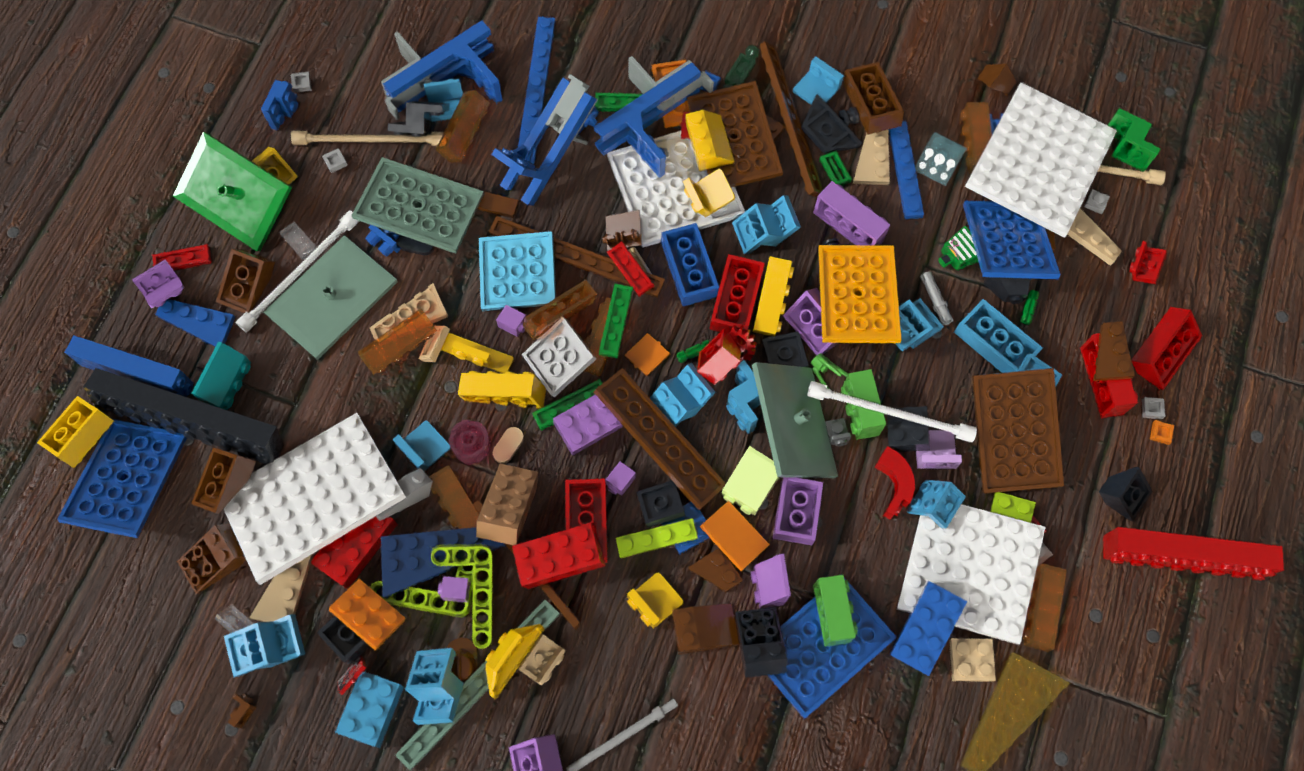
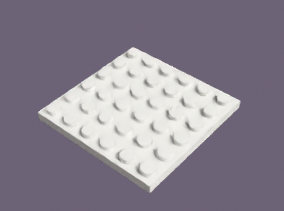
(663, 199)
(981, 560)

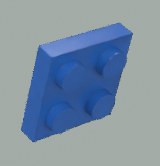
(690, 512)

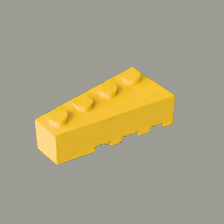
(772, 296)

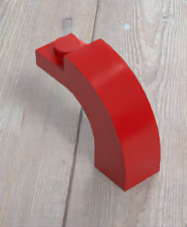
(902, 477)

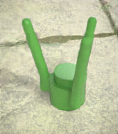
(822, 364)

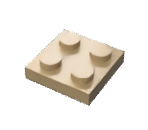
(972, 660)

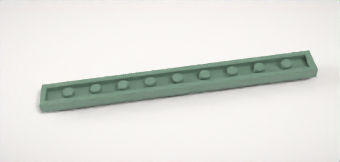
(471, 692)

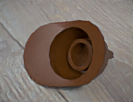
(465, 658)

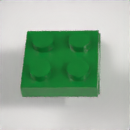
(1131, 135)

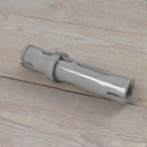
(940, 306)

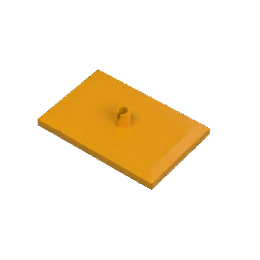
(858, 294)

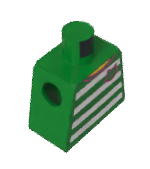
(959, 250)

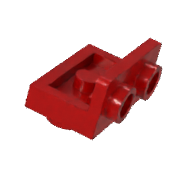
(1147, 264)

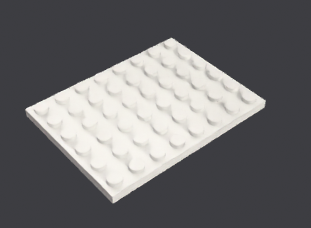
(1041, 159)
(311, 498)

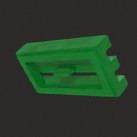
(847, 179)

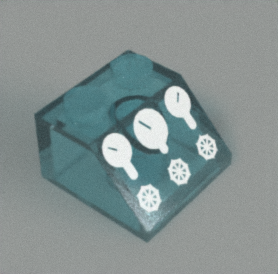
(940, 158)

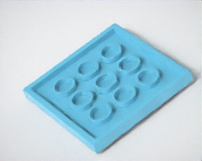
(517, 270)

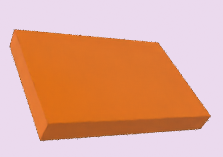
(734, 535)

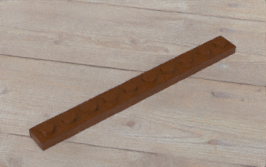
(791, 119)
(576, 256)

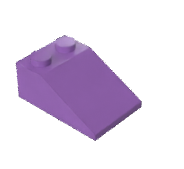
(771, 582)

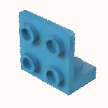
(819, 80)
(444, 92)
(423, 445)
(938, 501)

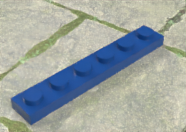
(906, 172)

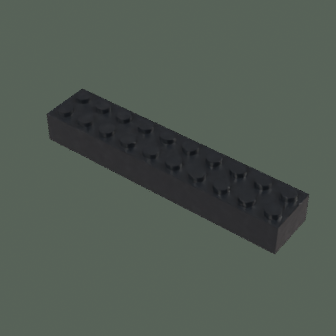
(184, 416)

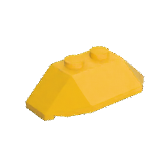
(509, 655)

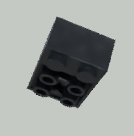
(761, 642)

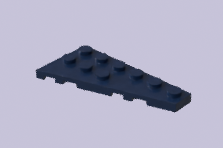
(408, 556)

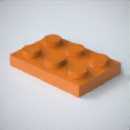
(367, 614)

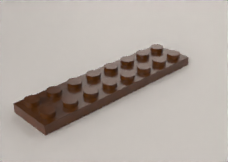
(660, 438)

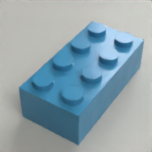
(996, 338)

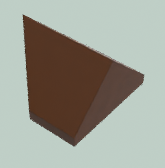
(998, 77)

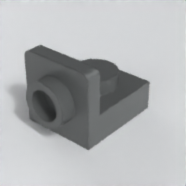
(837, 432)

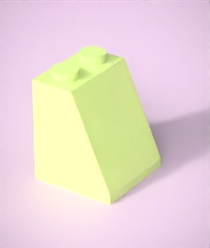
(751, 481)

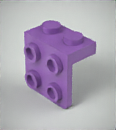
(159, 284)

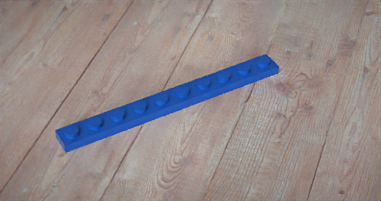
(537, 78)

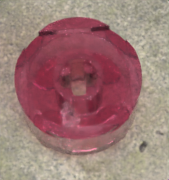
(473, 452)

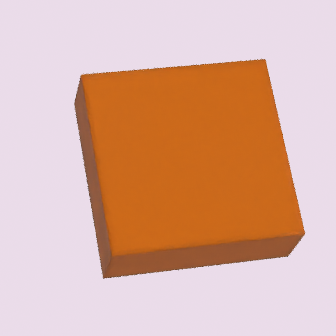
(1162, 432)

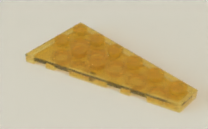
(1014, 705)

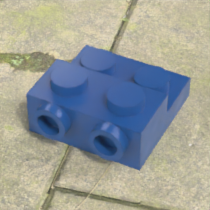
(279, 103)

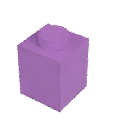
(511, 320)
(620, 479)
(454, 589)

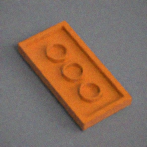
(674, 117)

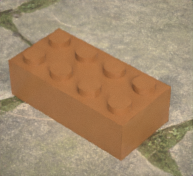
(507, 504)

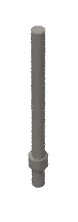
(657, 714)

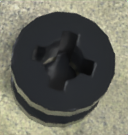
(849, 116)

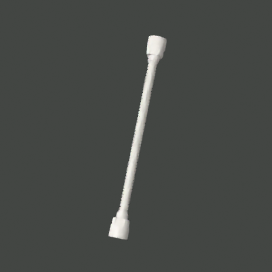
(248, 320)
(962, 431)

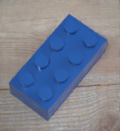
(689, 264)
(928, 628)

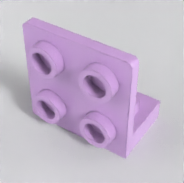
(941, 453)

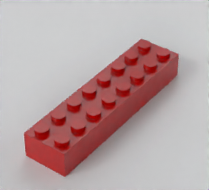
(1192, 553)

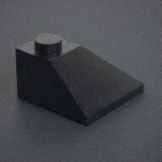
(1009, 289)
(1126, 492)

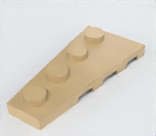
(874, 160)
(1093, 238)
(427, 301)
(283, 593)

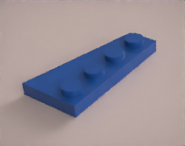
(197, 321)

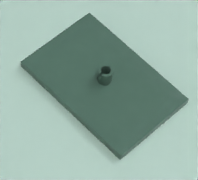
(418, 205)
(322, 318)
(794, 422)

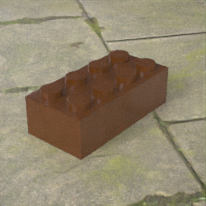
(873, 98)

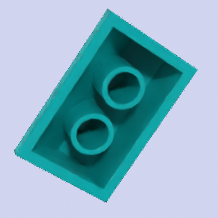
(222, 377)

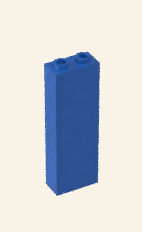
(95, 355)

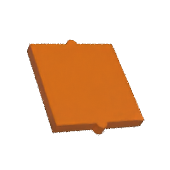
(647, 354)

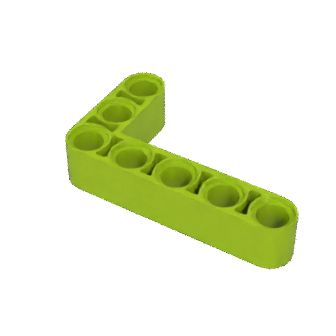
(478, 585)
(431, 597)

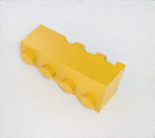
(502, 388)

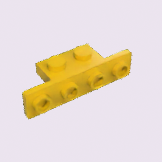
(477, 353)

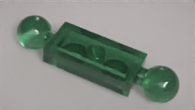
(742, 67)

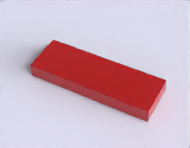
(185, 257)
(630, 269)

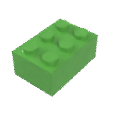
(865, 422)
(835, 610)

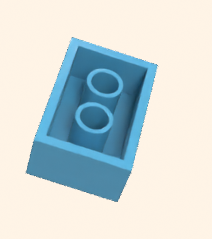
(370, 709)

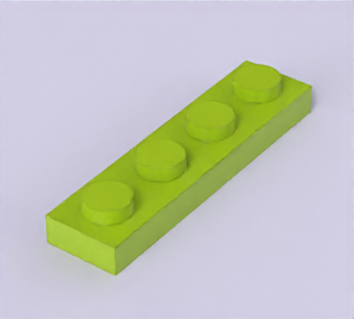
(657, 538)

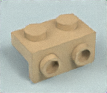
(542, 660)

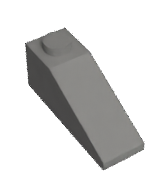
(415, 487)

